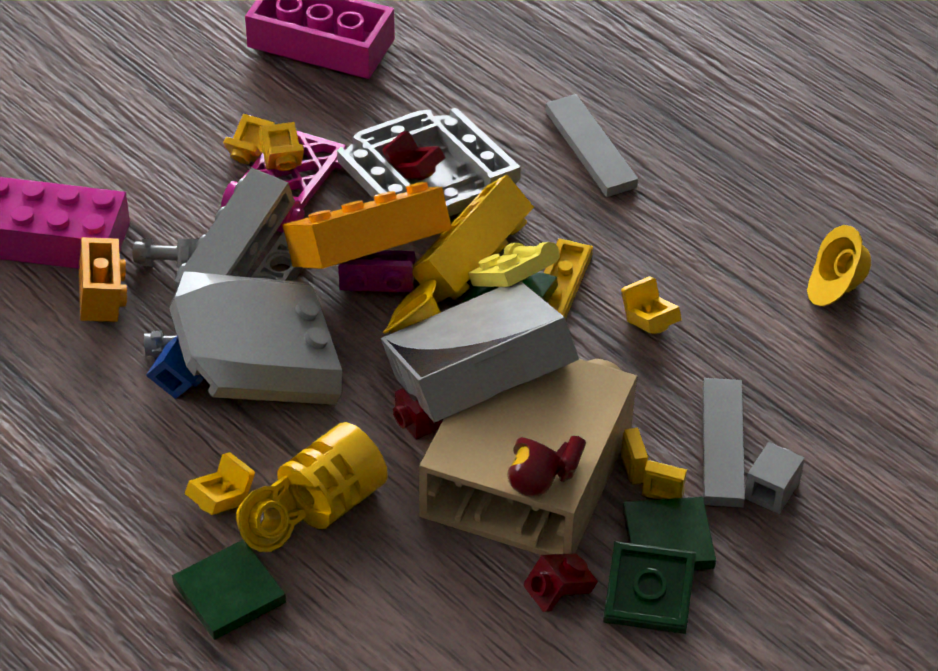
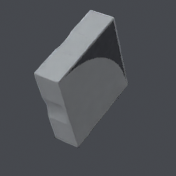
(479, 349)

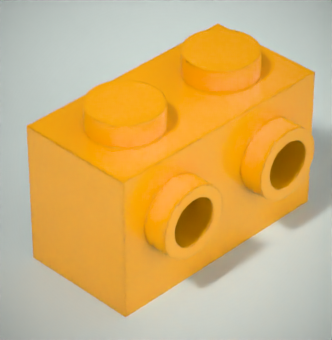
(101, 279)

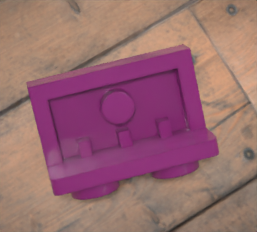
(378, 272)

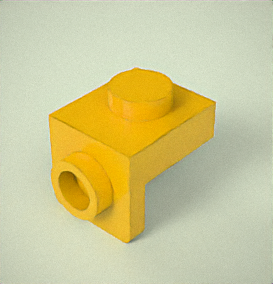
(246, 142)
(281, 146)
(646, 308)
(223, 488)

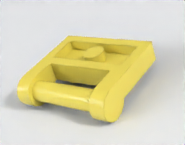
(514, 265)

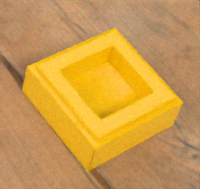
(634, 455)
(663, 481)

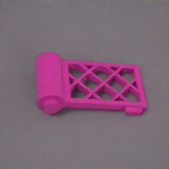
(309, 184)

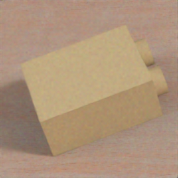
(469, 458)

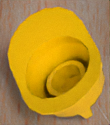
(839, 266)
(414, 307)

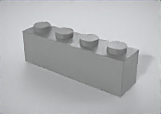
(242, 227)

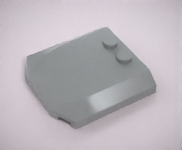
(469, 163)
(256, 338)

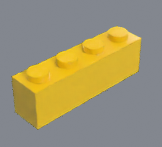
(474, 236)

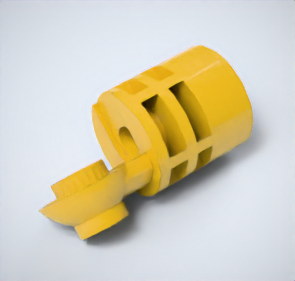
(313, 487)

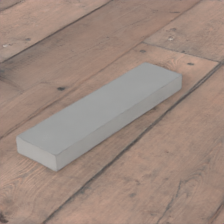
(591, 145)
(723, 443)

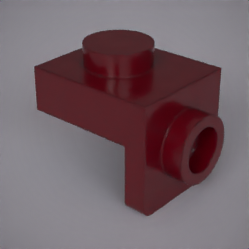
(410, 159)
(411, 416)
(558, 576)

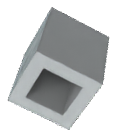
(774, 477)

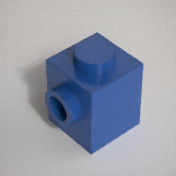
(171, 371)

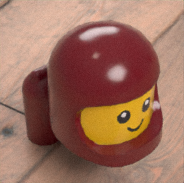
(538, 465)

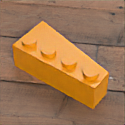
(367, 227)

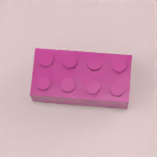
(325, 33)
(48, 219)

